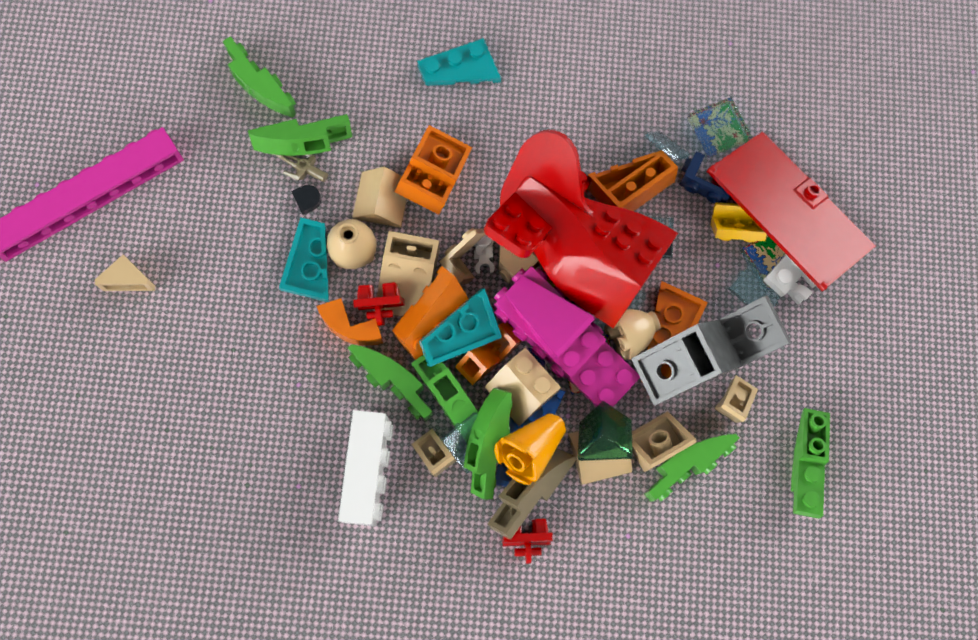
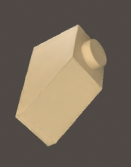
(510, 264)

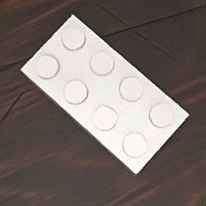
(364, 468)

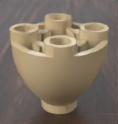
(351, 252)
(633, 332)

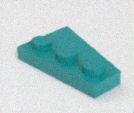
(461, 64)
(307, 262)
(462, 330)

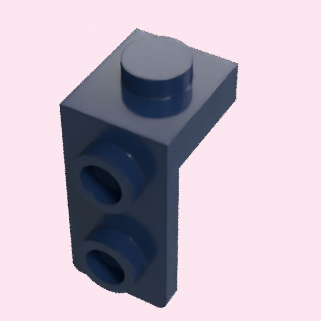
(697, 185)

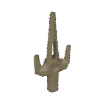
(304, 167)

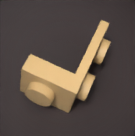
(453, 254)

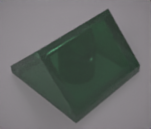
(605, 435)

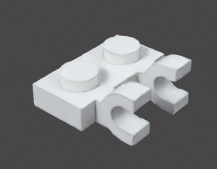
(784, 278)

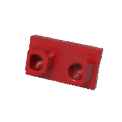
(367, 301)
(539, 536)

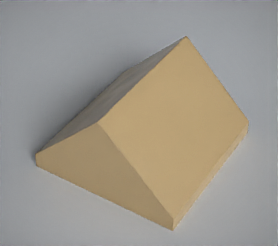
(377, 198)
(660, 441)
(597, 469)

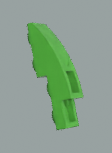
(258, 82)
(306, 139)
(384, 372)
(445, 390)
(486, 431)
(697, 457)
(809, 463)

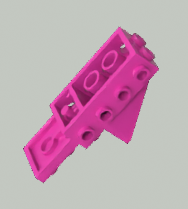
(564, 337)

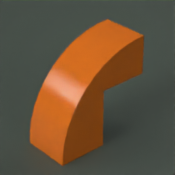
(337, 321)
(484, 359)

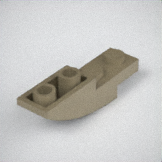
(521, 498)

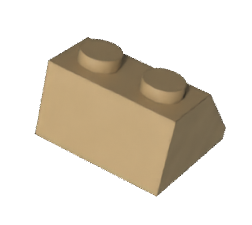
(527, 382)

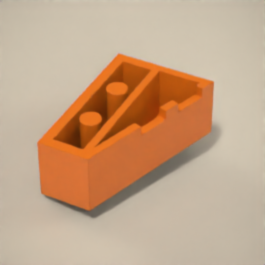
(635, 182)
(432, 308)

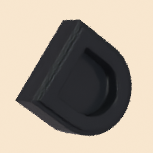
(307, 198)

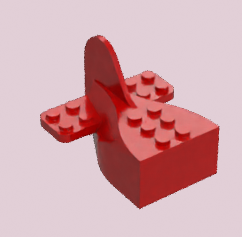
(586, 247)

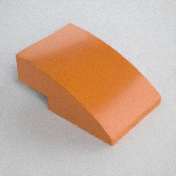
(433, 169)

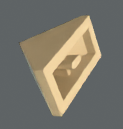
(123, 277)
(433, 453)

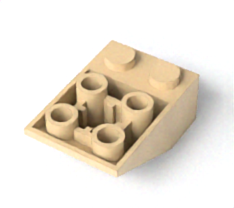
(410, 264)

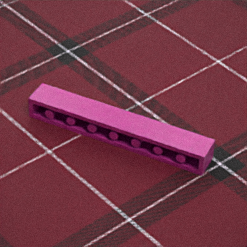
(86, 192)

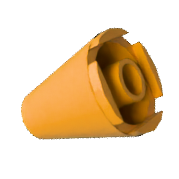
(530, 448)

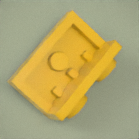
(732, 222)

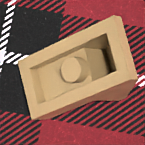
(737, 400)

